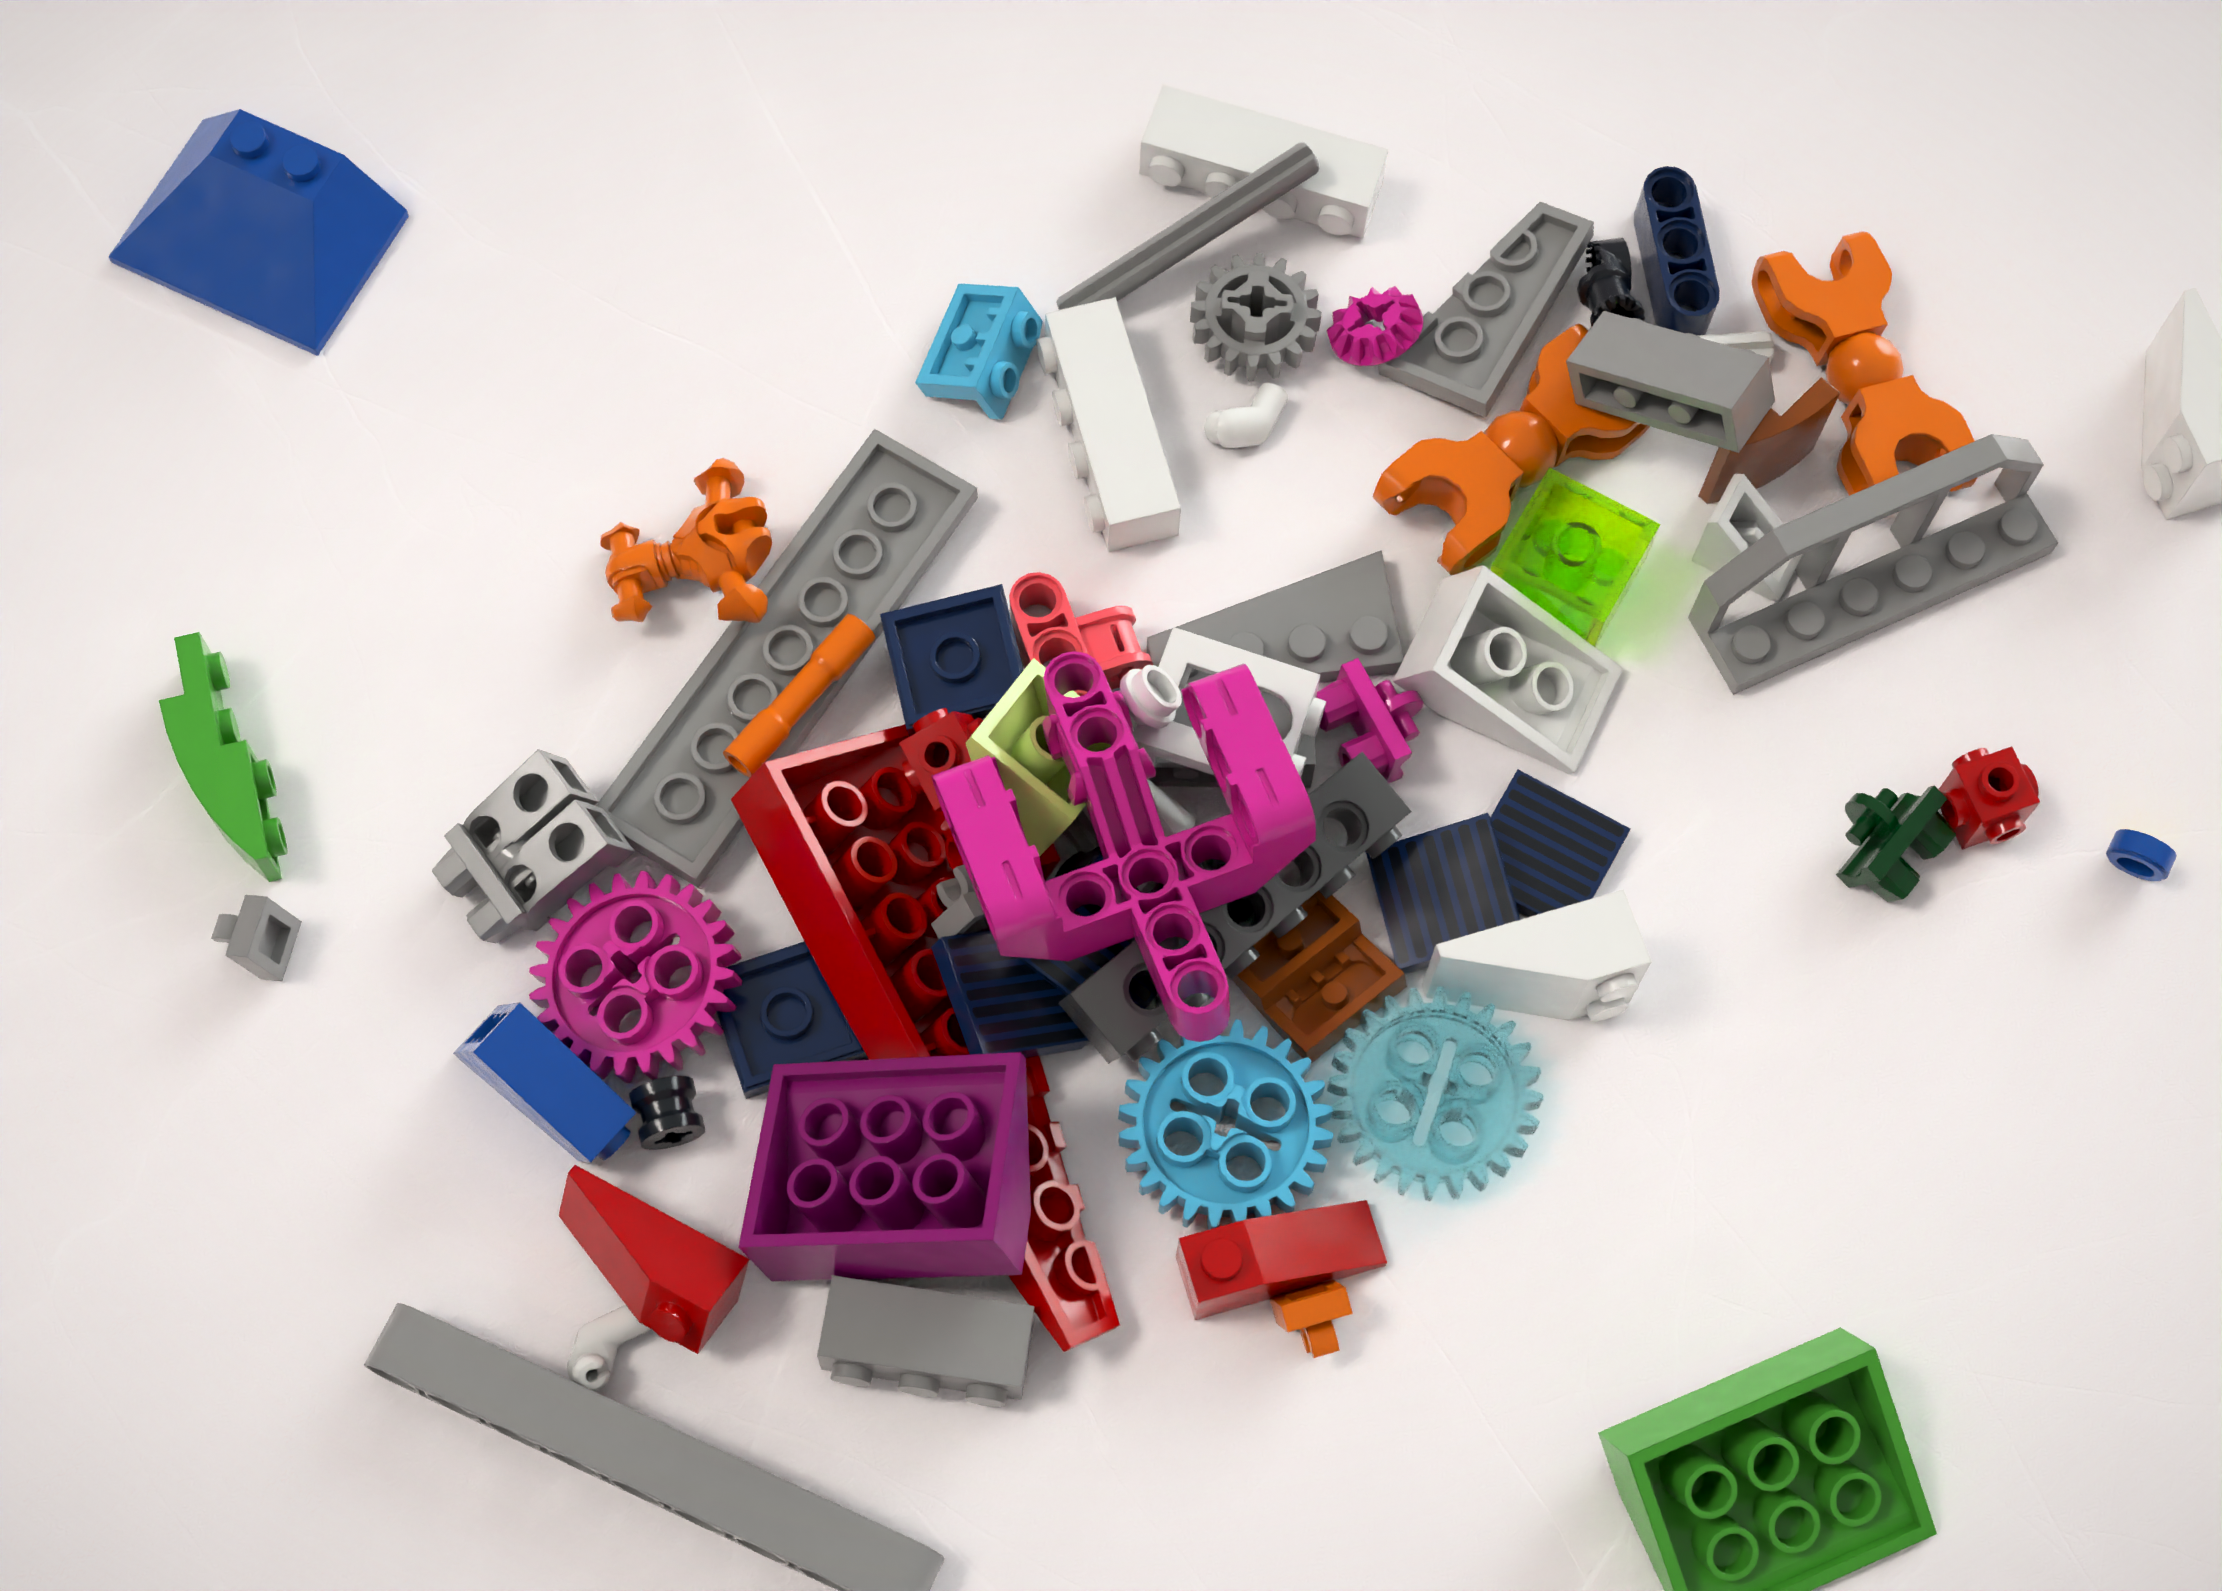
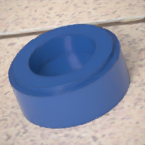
(2141, 855)

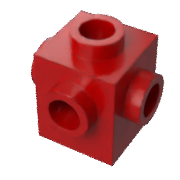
(936, 748)
(1988, 796)

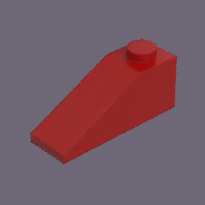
(1276, 1255)
(657, 1265)

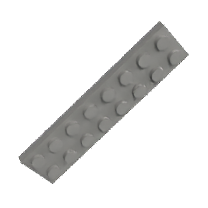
(849, 557)

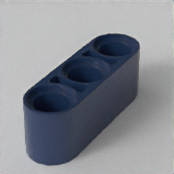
(1681, 232)

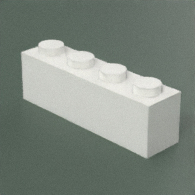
(1217, 144)
(1110, 424)

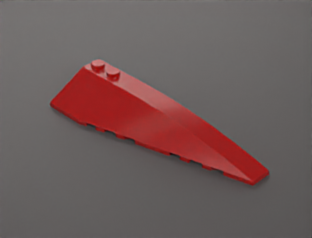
(860, 880)

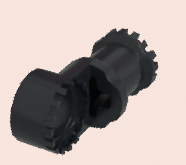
(1609, 281)

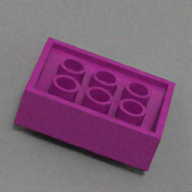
(892, 1169)

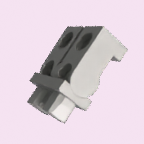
(529, 847)

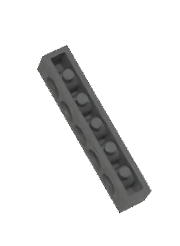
(1354, 797)

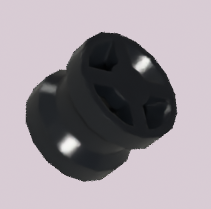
(667, 1112)

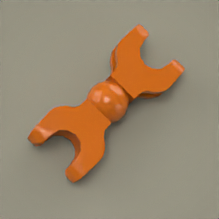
(1843, 327)
(1481, 475)

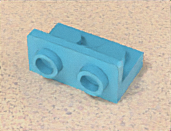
(981, 347)

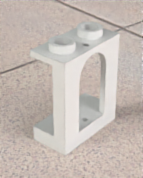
(1289, 683)

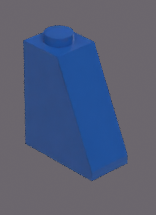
(547, 1083)

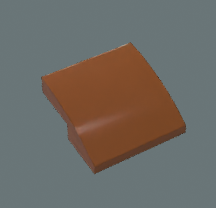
(1775, 443)
(1319, 977)

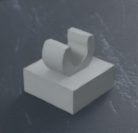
(963, 907)
(259, 936)

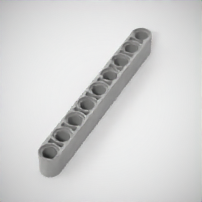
(648, 1458)

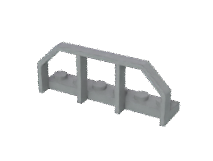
(1882, 589)

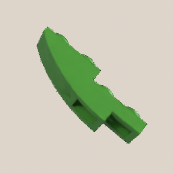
(219, 764)

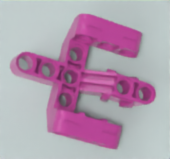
(1262, 835)

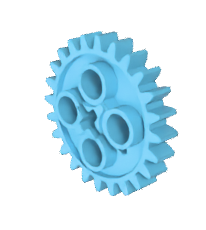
(1202, 1179)

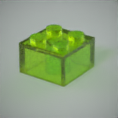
(1575, 553)

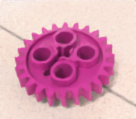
(669, 1017)

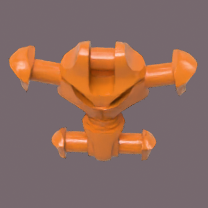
(716, 546)

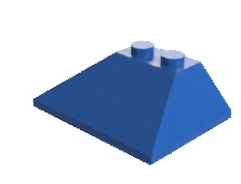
(263, 228)

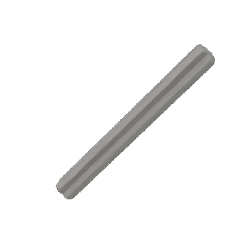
(1196, 228)

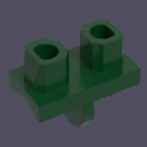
(1884, 831)

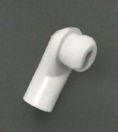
(1247, 424)
(597, 1347)

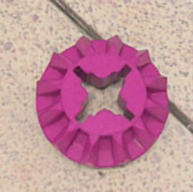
(1368, 344)

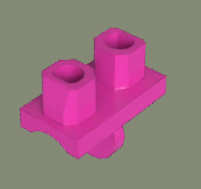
(1377, 716)

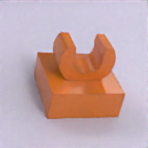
(1312, 1313)

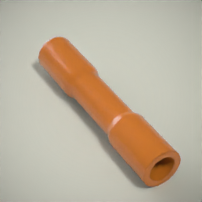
(826, 665)

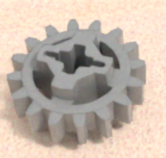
(1283, 323)

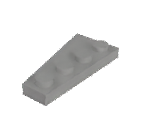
(1494, 314)
(1310, 623)

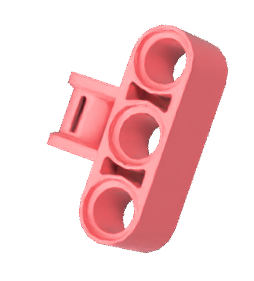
(1101, 634)

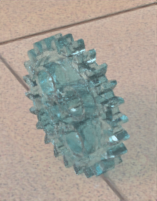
(1489, 1111)

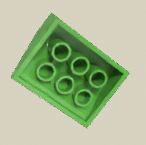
(1772, 1474)

